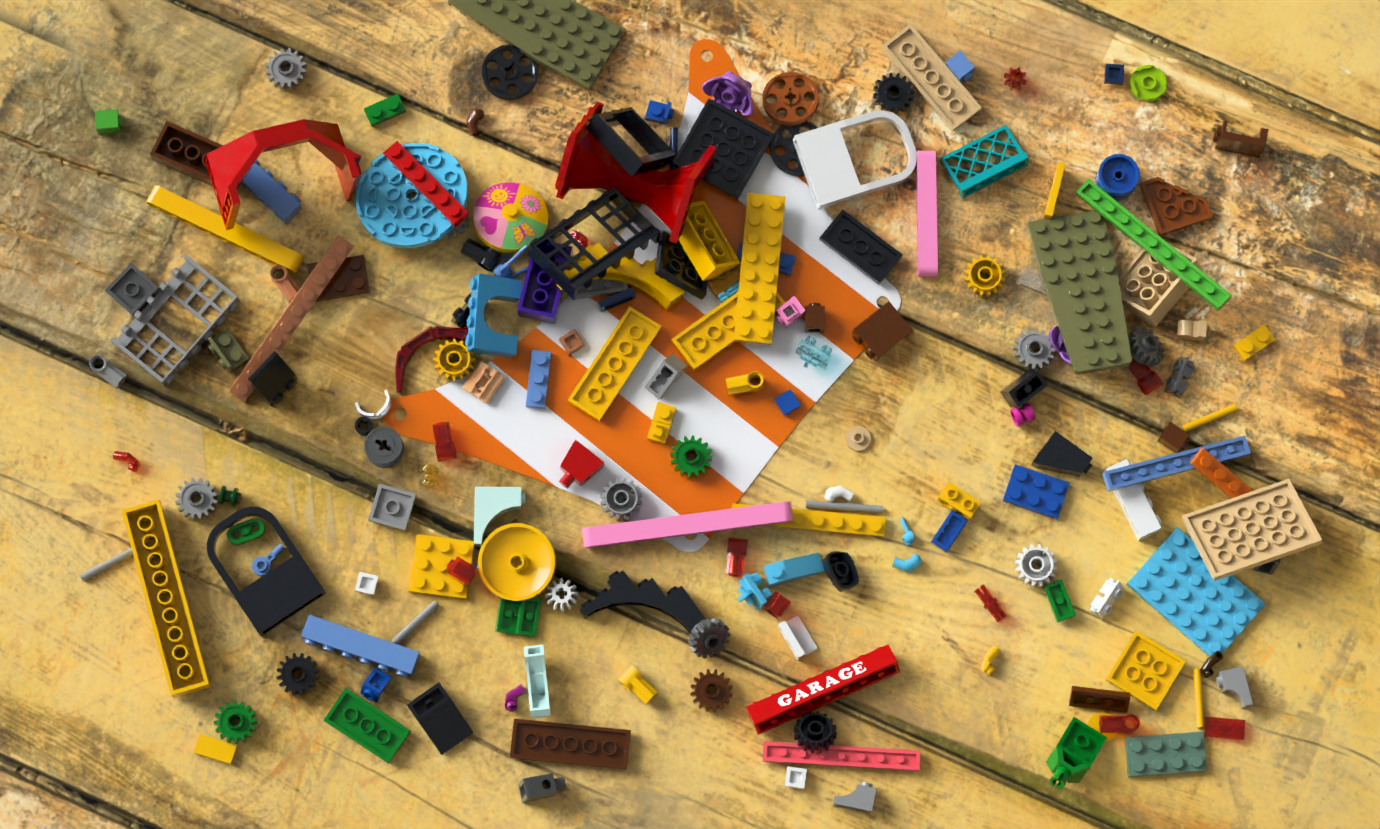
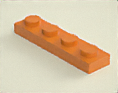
(1219, 474)

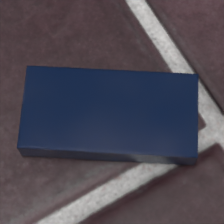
(617, 299)

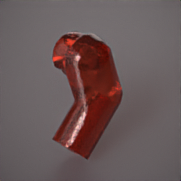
(129, 458)

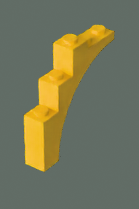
(633, 274)

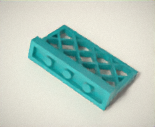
(990, 175)

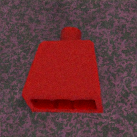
(579, 465)

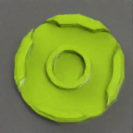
(1148, 83)

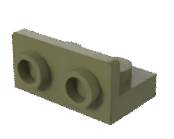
(229, 351)

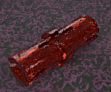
(990, 603)

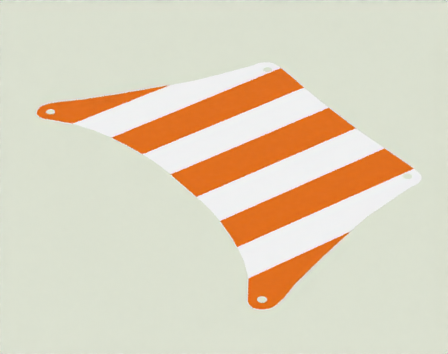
(738, 427)

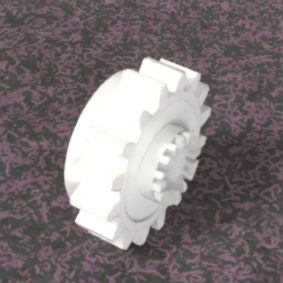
(1043, 558)

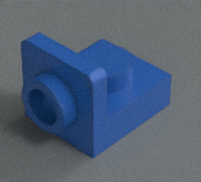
(659, 112)
(375, 685)

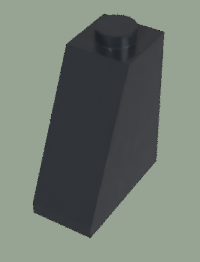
(1062, 457)

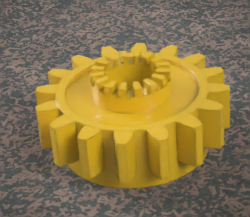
(987, 266)
(449, 351)

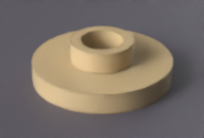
(858, 438)

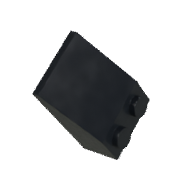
(272, 379)

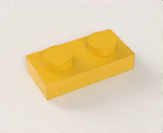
(1254, 343)

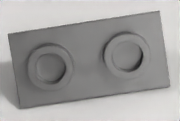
(1182, 368)

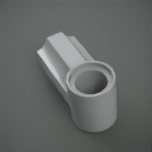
(108, 371)

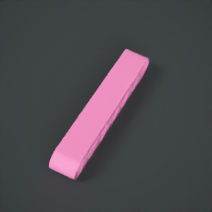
(926, 214)

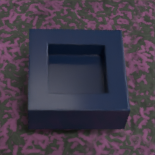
(1114, 74)

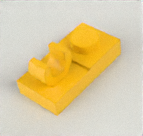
(661, 423)

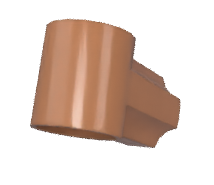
(285, 284)

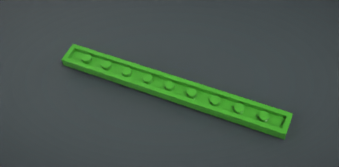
(1153, 244)

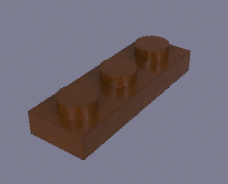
(1099, 699)

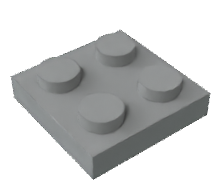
(392, 507)

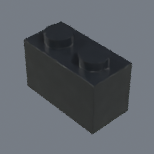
(1023, 388)

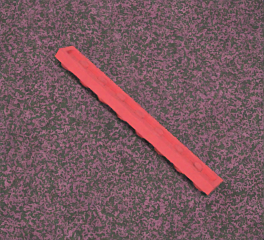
(842, 756)

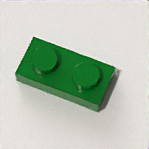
(384, 110)
(1059, 601)

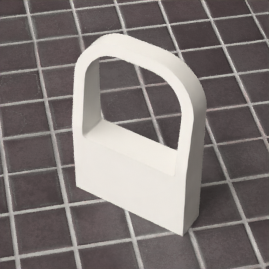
(830, 166)

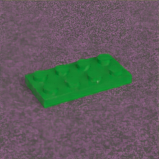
(367, 725)

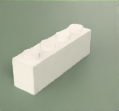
(1137, 507)

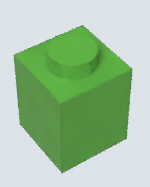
(108, 121)

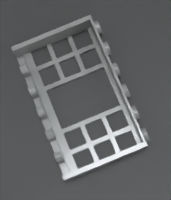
(155, 304)

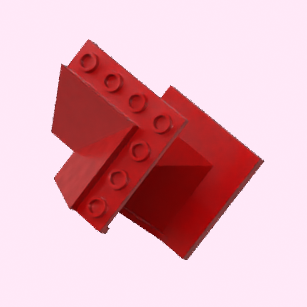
(233, 161)
(591, 166)

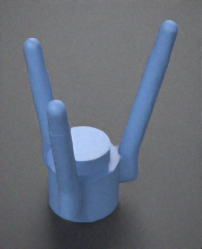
(503, 270)

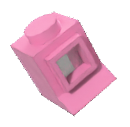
(789, 312)

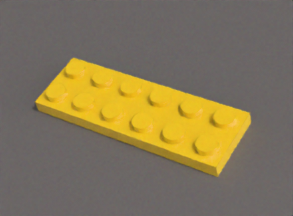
(711, 333)
(614, 363)

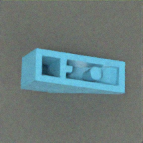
(793, 569)

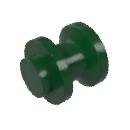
(233, 497)

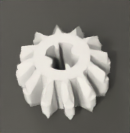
(556, 599)

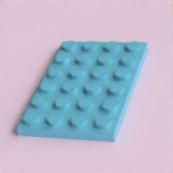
(1188, 598)

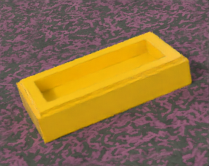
(215, 749)

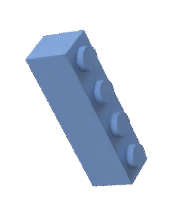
(271, 193)

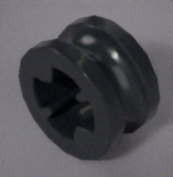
(366, 420)

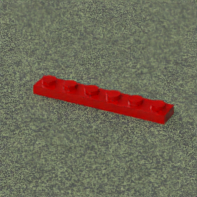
(426, 184)

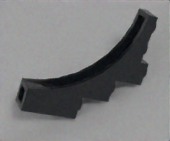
(648, 594)

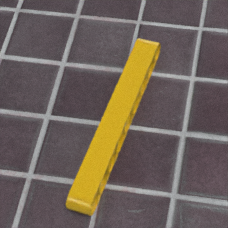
(213, 225)

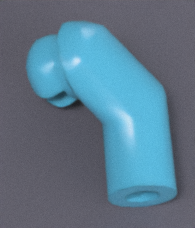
(908, 565)

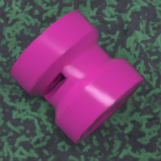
(1022, 414)

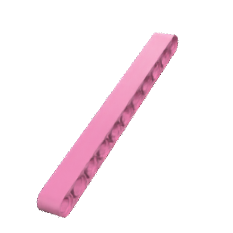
(687, 524)

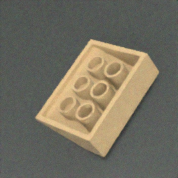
(1150, 288)

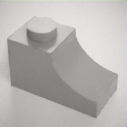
(666, 375)
(1235, 683)
(860, 799)

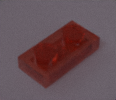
(1224, 728)

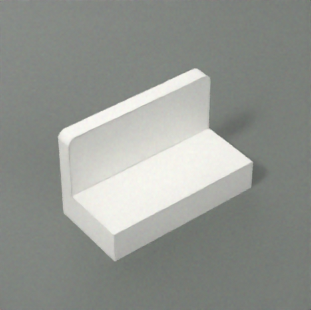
(797, 637)

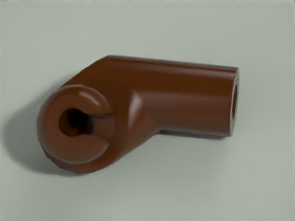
(472, 119)

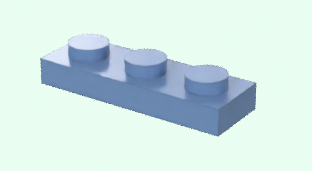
(538, 379)

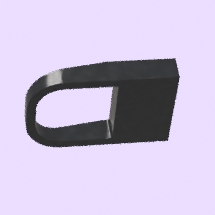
(278, 592)

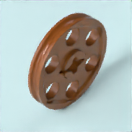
(783, 102)

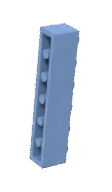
(360, 645)

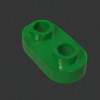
(245, 529)

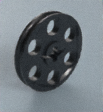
(501, 74)
(788, 145)

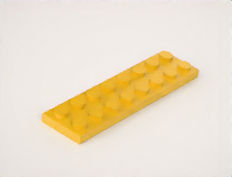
(759, 268)

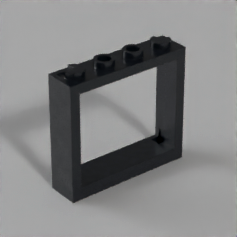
(659, 152)

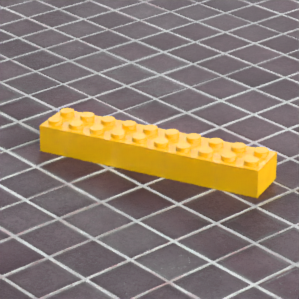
(166, 599)

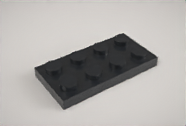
(860, 247)

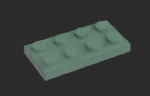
(1165, 754)

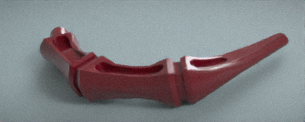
(429, 335)

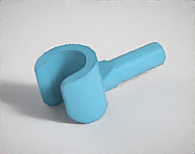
(908, 538)

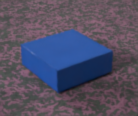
(787, 402)

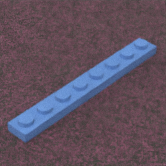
(1172, 464)

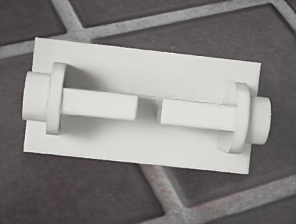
(1103, 605)

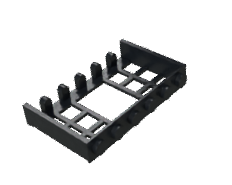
(613, 258)

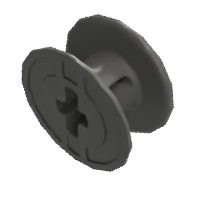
(384, 436)

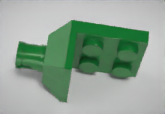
(1074, 753)

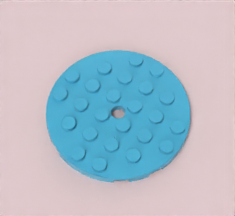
(393, 216)

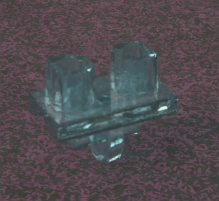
(812, 354)

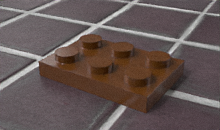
(347, 281)

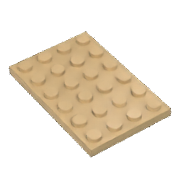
(1251, 529)

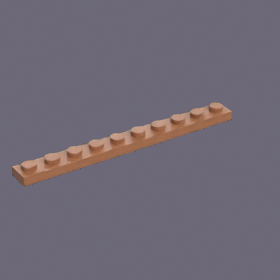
(293, 313)

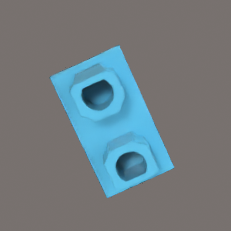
(750, 591)

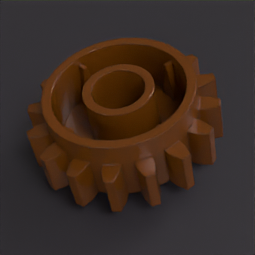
(716, 681)

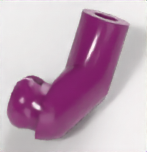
(512, 698)

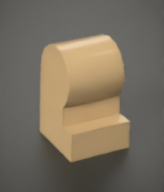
(1192, 330)

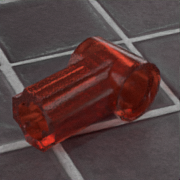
(1146, 378)
(444, 446)
(736, 551)
(1116, 724)

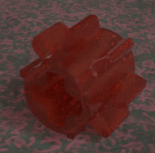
(1016, 73)

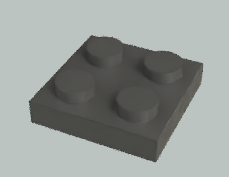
(132, 289)

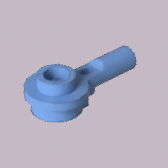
(262, 565)

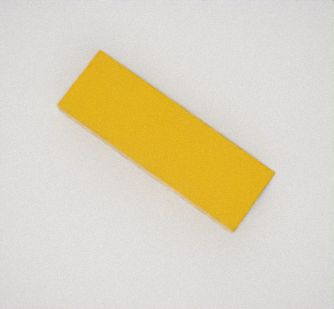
(1054, 190)

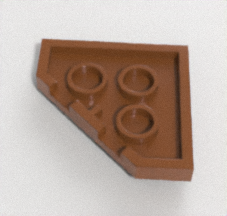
(1173, 206)

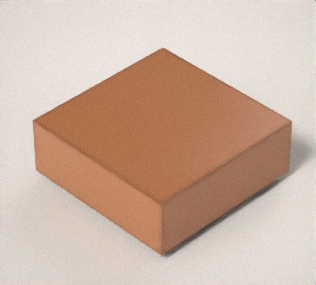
(571, 342)

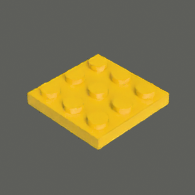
(430, 564)
(1145, 670)

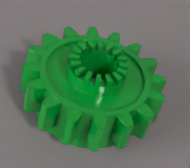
(687, 447)
(233, 712)

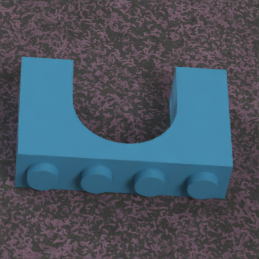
(480, 337)

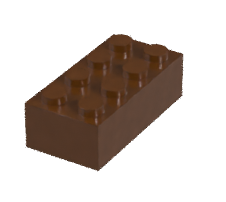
(183, 151)

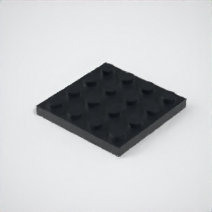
(738, 148)

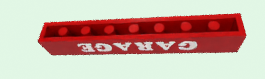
(823, 689)

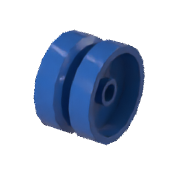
(1122, 167)

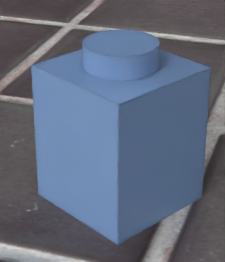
(960, 67)

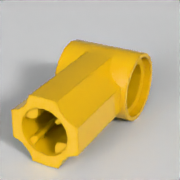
(742, 383)
(634, 682)

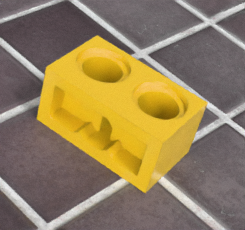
(958, 501)

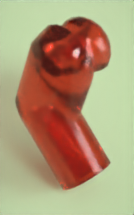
(580, 237)

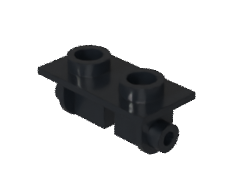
(461, 314)

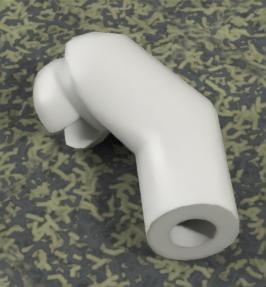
(833, 492)

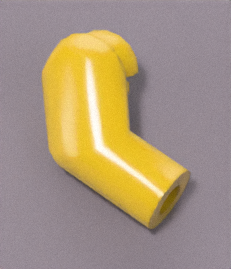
(988, 658)

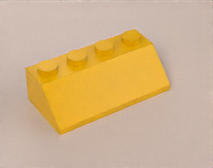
(707, 243)

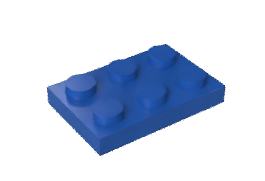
(1036, 491)

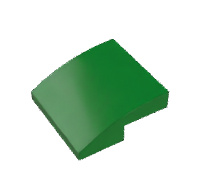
(518, 617)

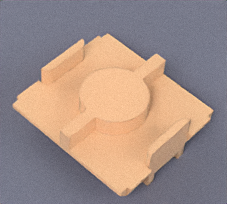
(483, 382)

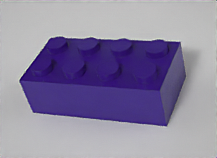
(540, 293)

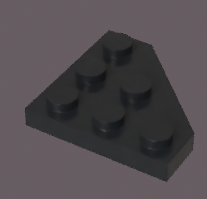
(677, 267)

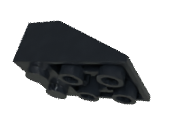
(440, 718)

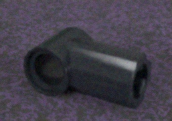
(484, 256)

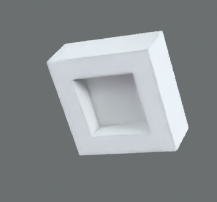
(366, 583)
(795, 777)

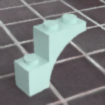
(537, 681)

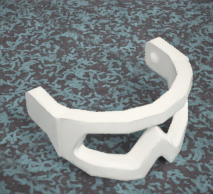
(382, 412)

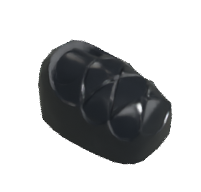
(841, 570)

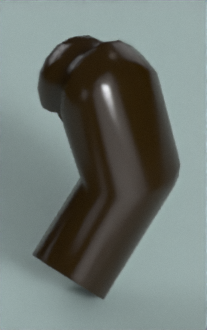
(1210, 662)

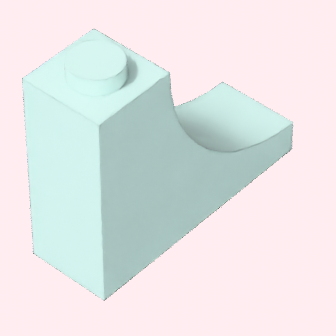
(492, 503)

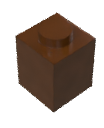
(814, 318)
(1174, 438)

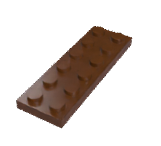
(570, 744)

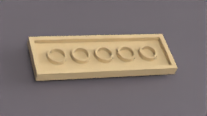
(931, 77)

